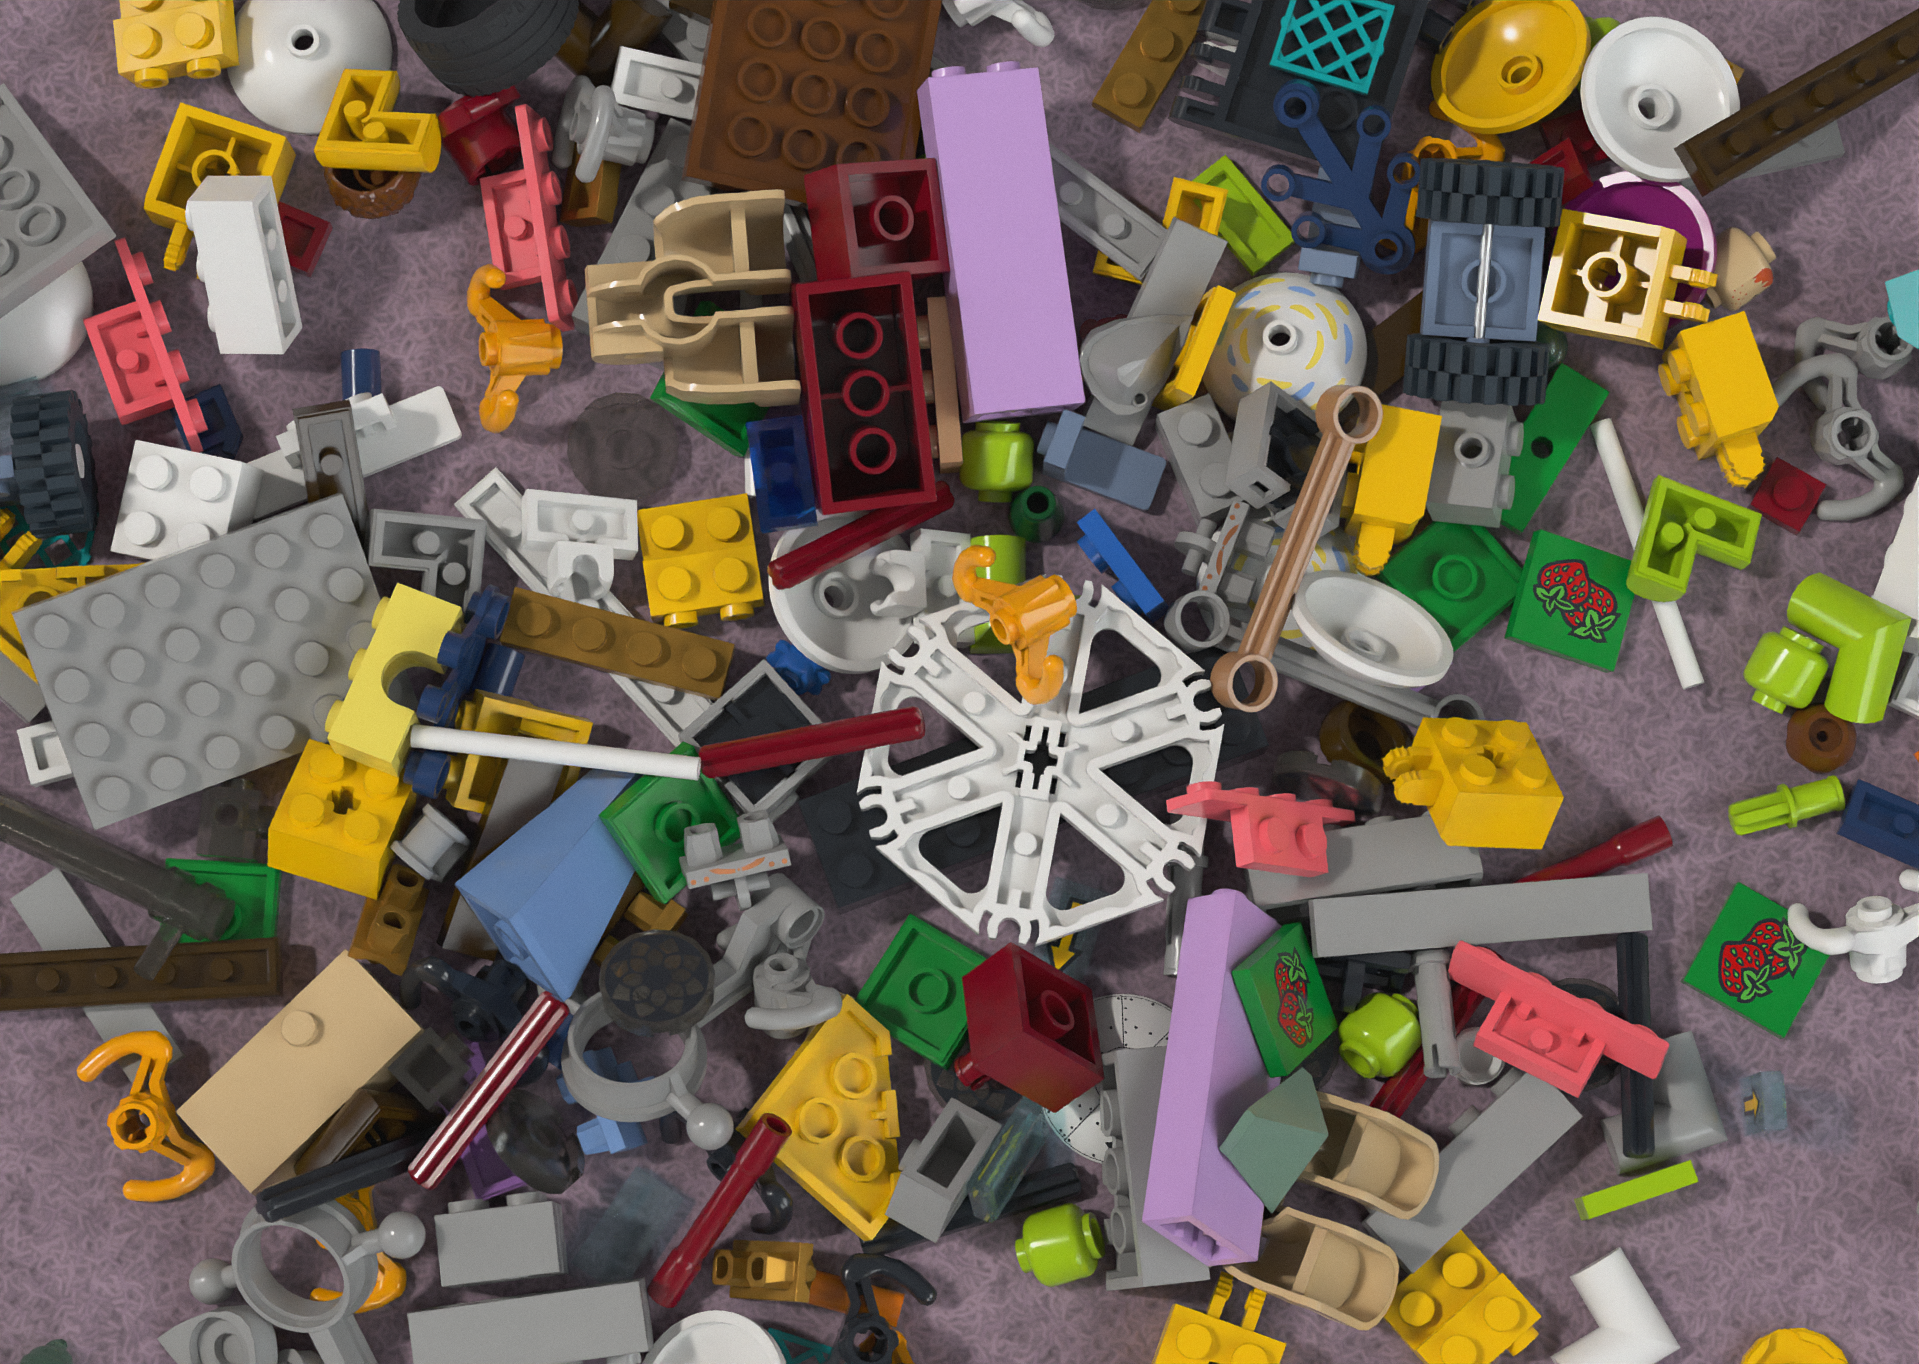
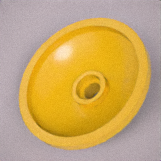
(1510, 63)

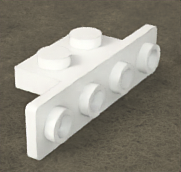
(384, 439)

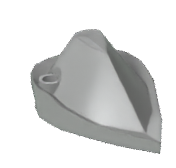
(1131, 359)
(223, 1337)

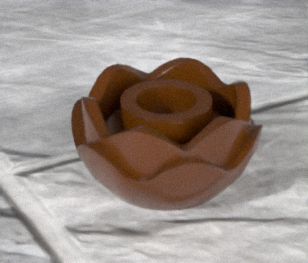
(1808, 750)

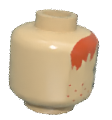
(1741, 269)

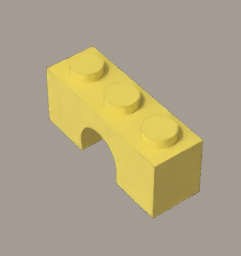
(407, 635)

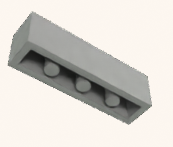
(1369, 860)
(1478, 1164)
(538, 1327)

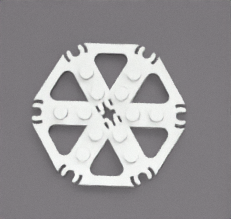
(1082, 793)

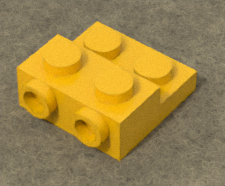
(174, 40)
(700, 561)
(473, 775)
(1461, 1308)

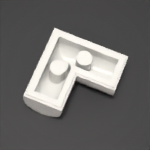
(1627, 1318)

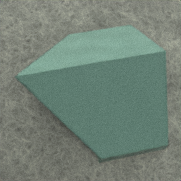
(1277, 1138)

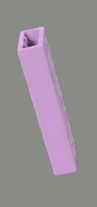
(1003, 243)
(1206, 1087)

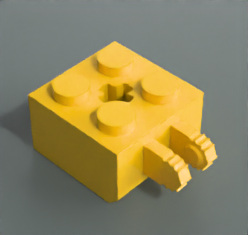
(206, 146)
(1643, 300)
(1721, 394)
(1389, 485)
(1478, 782)
(339, 821)
(1204, 1338)

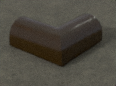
(596, 40)
(364, 1123)

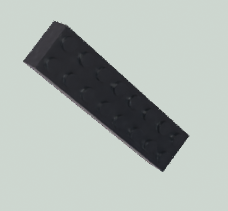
(864, 875)

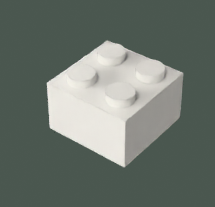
(181, 500)

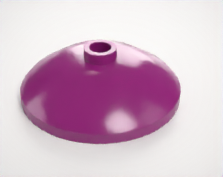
(1654, 203)

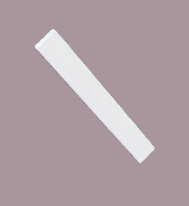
(500, 505)

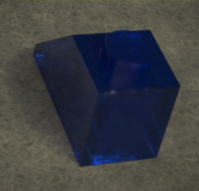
(781, 474)

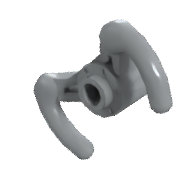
(600, 129)
(1863, 350)
(1859, 431)
(786, 992)

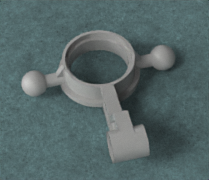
(775, 917)
(327, 1322)

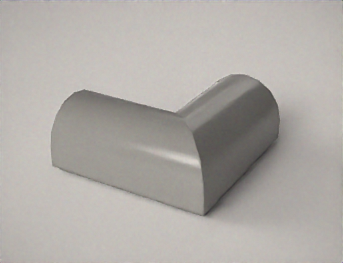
(439, 545)
(1683, 1109)

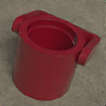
(481, 134)

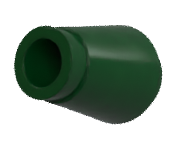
(1033, 526)

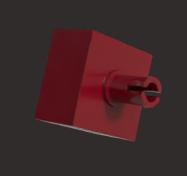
(877, 219)
(1030, 1029)

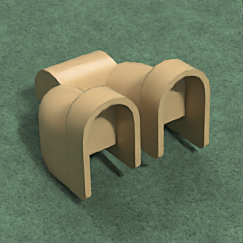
(703, 248)
(1331, 1264)

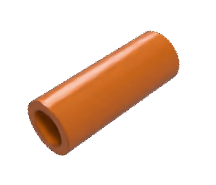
(830, 1293)

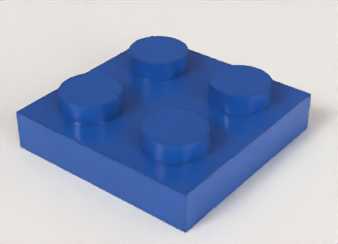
(1107, 552)

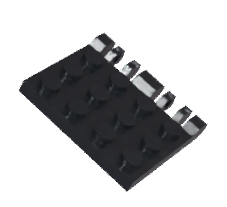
(1251, 85)

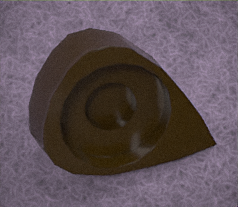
(1361, 737)

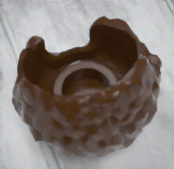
(371, 192)

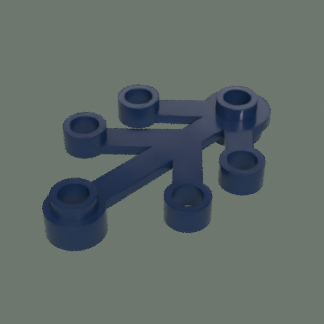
(1348, 186)
(463, 653)

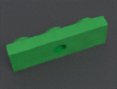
(1558, 424)

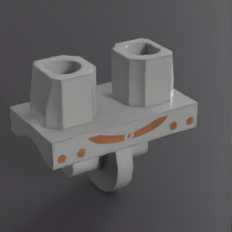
(1239, 535)
(736, 867)

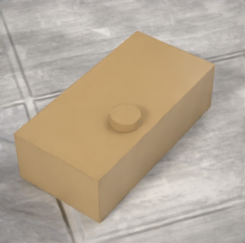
(300, 1073)

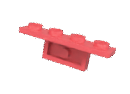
(525, 224)
(134, 358)
(1270, 830)
(1547, 1027)

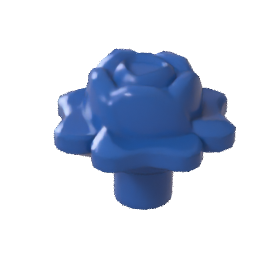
(797, 669)

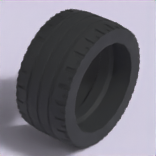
(488, 50)

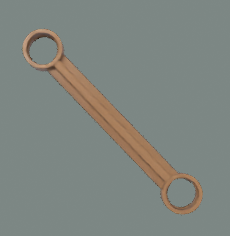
(1296, 547)

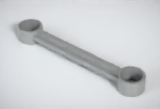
(1311, 668)

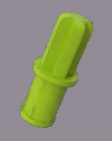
(1786, 806)

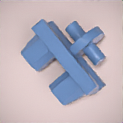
(601, 1133)

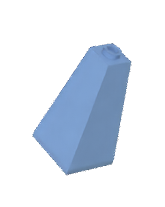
(554, 884)

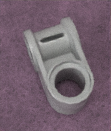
(433, 845)

